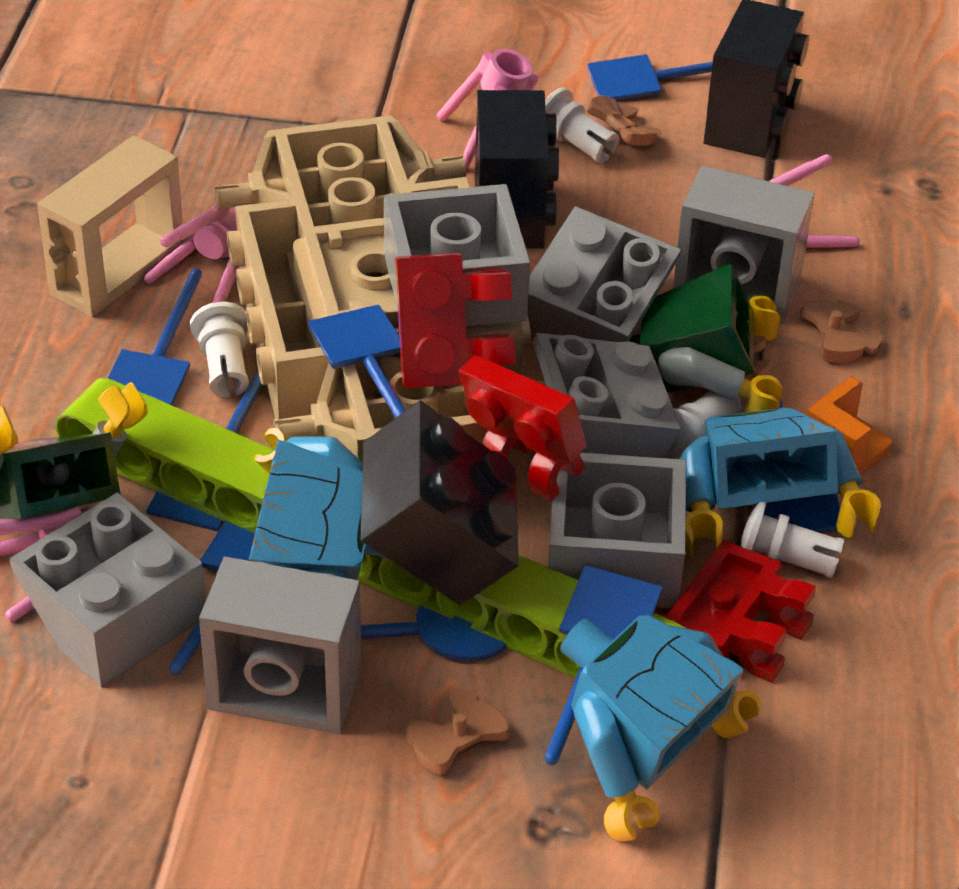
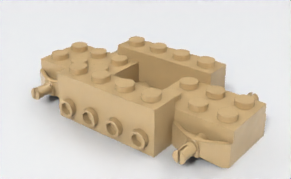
(316, 250)

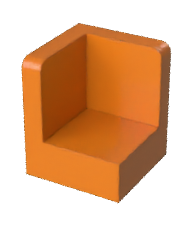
(840, 411)

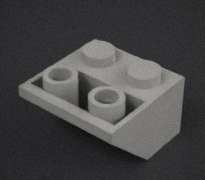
(597, 279)
(615, 393)
(111, 587)

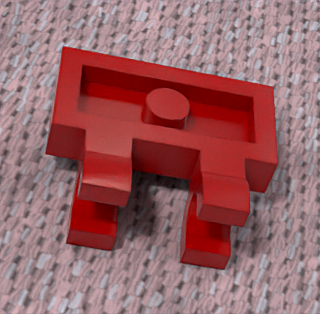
(433, 318)
(526, 418)
(730, 595)

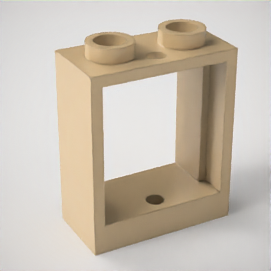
(70, 220)

